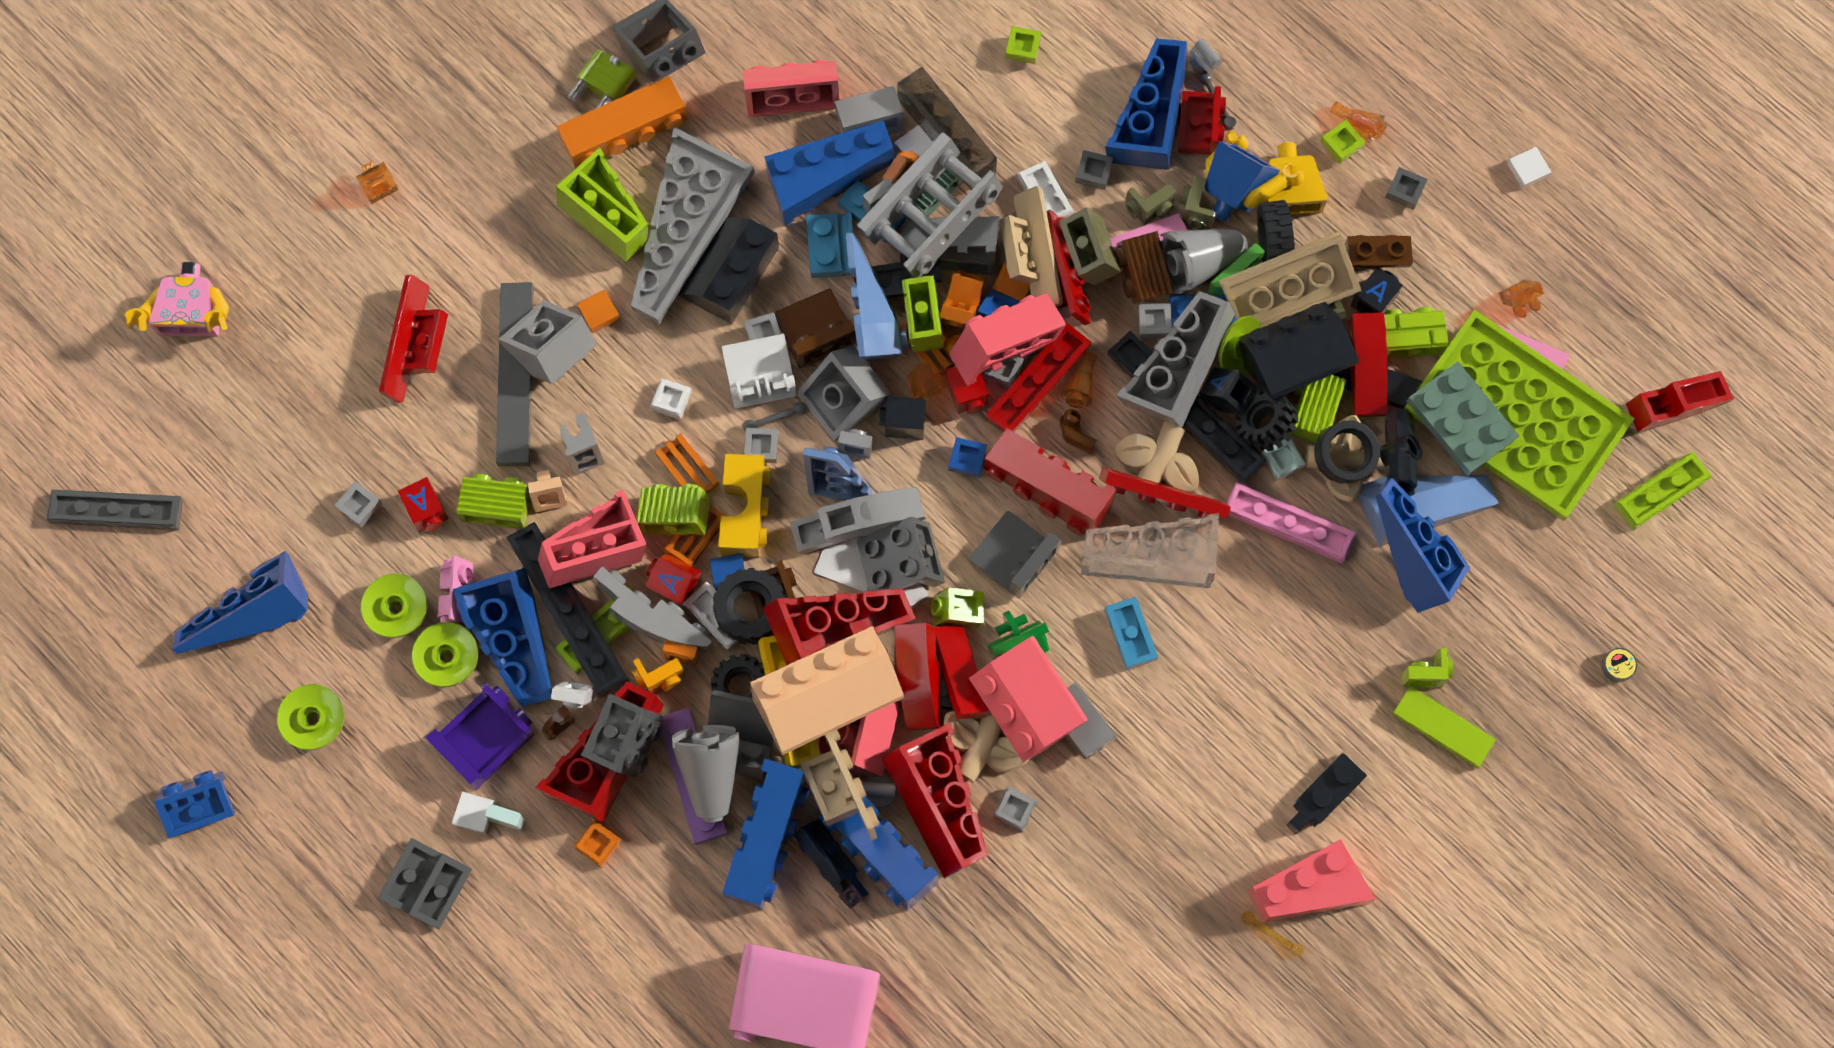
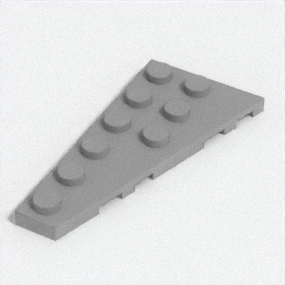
(689, 210)

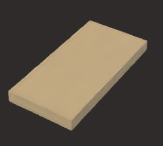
(1293, 281)

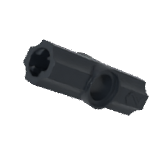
(1401, 449)

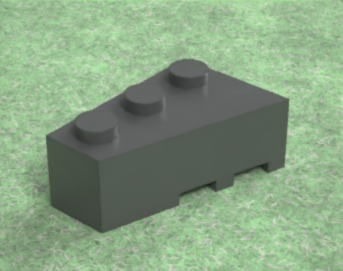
(970, 252)

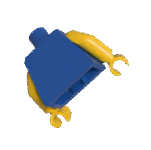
(1242, 178)

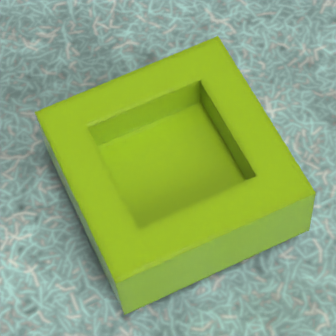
(1023, 45)
(1343, 141)

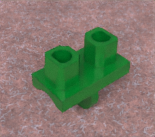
(1017, 635)

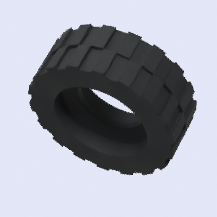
(1275, 229)
(725, 597)

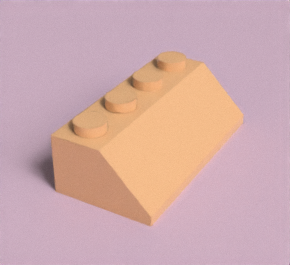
(826, 690)

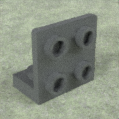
(1014, 554)
(901, 556)
(754, 735)
(623, 736)

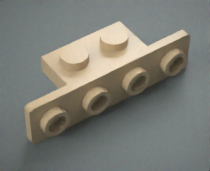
(1030, 246)
(834, 788)

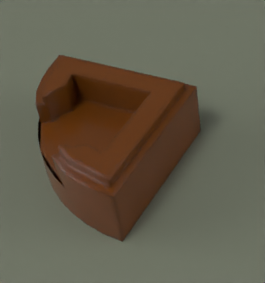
(557, 723)

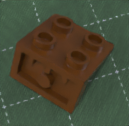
(815, 327)

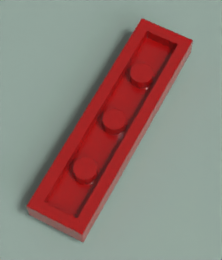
(1038, 380)
(1176, 498)

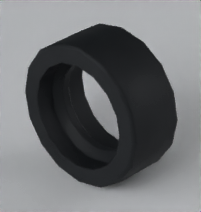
(1370, 445)

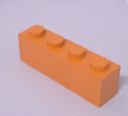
(624, 121)

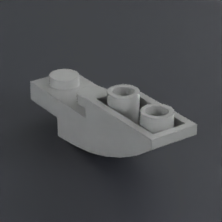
(855, 518)
(660, 623)

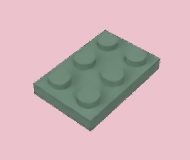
(1462, 418)

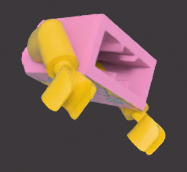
(182, 306)

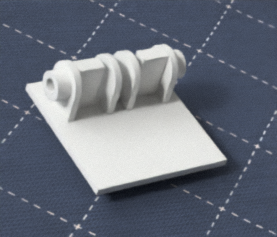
(759, 371)

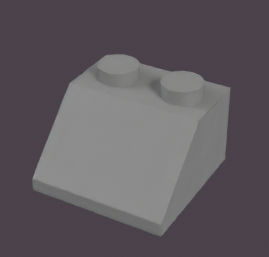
(548, 341)
(843, 392)

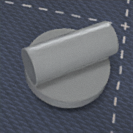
(1204, 57)
(879, 790)

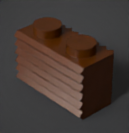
(1144, 267)

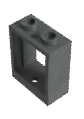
(660, 18)

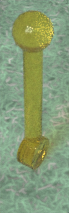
(1249, 918)

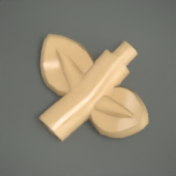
(1346, 455)
(1160, 458)
(982, 746)

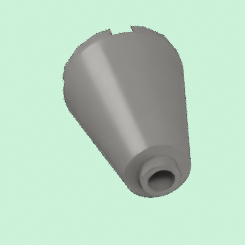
(1200, 254)
(708, 768)

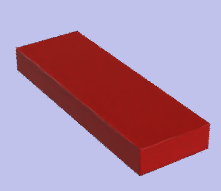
(957, 668)

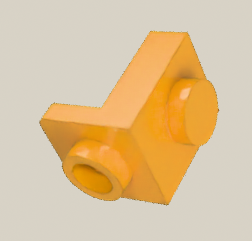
(664, 677)

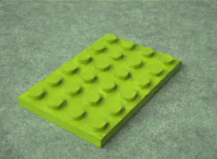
(1559, 420)

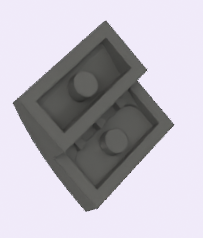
(424, 883)

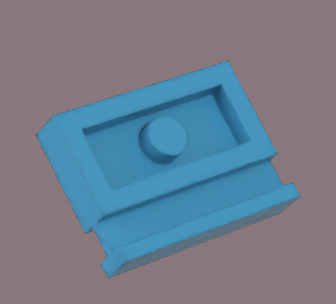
(828, 244)

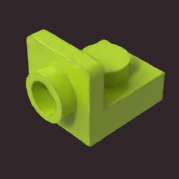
(958, 607)
(1424, 675)

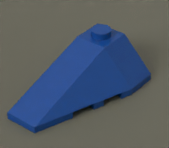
(1425, 562)
(259, 606)
(508, 627)

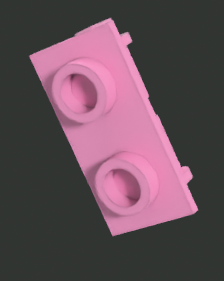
(453, 574)

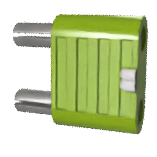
(605, 77)

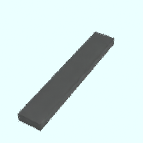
(513, 382)

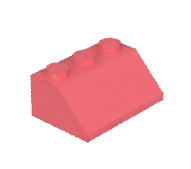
(791, 88)
(1028, 699)
(867, 740)

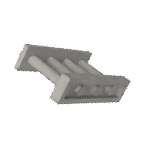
(912, 184)

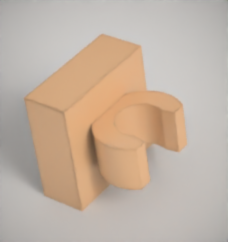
(547, 492)

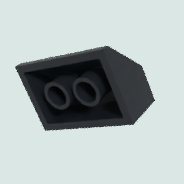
(731, 268)
(1297, 350)

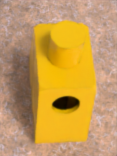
(1310, 195)

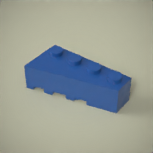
(1149, 120)
(826, 167)
(766, 835)
(886, 858)

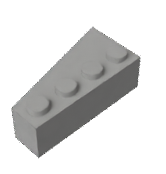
(1178, 366)

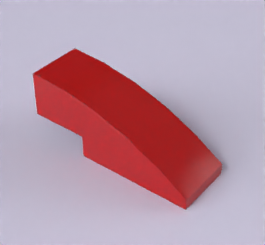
(1369, 377)
(1679, 401)
(919, 675)

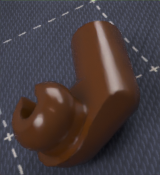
(1072, 431)

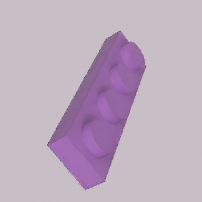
(700, 830)

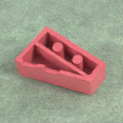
(1006, 334)
(602, 538)
(1313, 885)

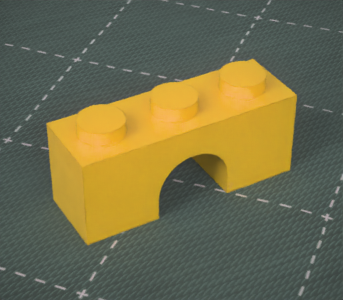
(744, 533)

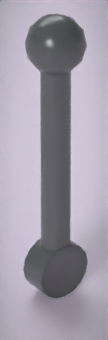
(1229, 121)
(799, 408)

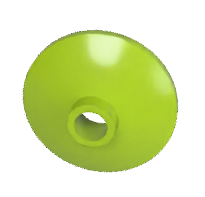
(1230, 350)
(385, 593)
(436, 642)
(299, 706)

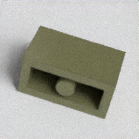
(1090, 246)

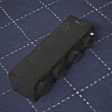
(937, 114)

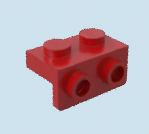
(1200, 121)

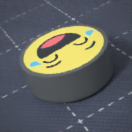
(1619, 665)

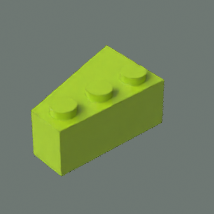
(602, 206)

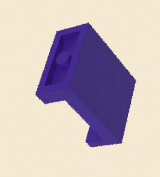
(483, 736)

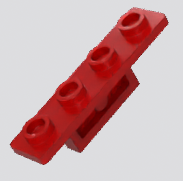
(1068, 278)
(414, 339)

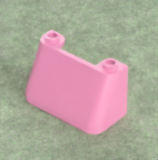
(802, 1000)

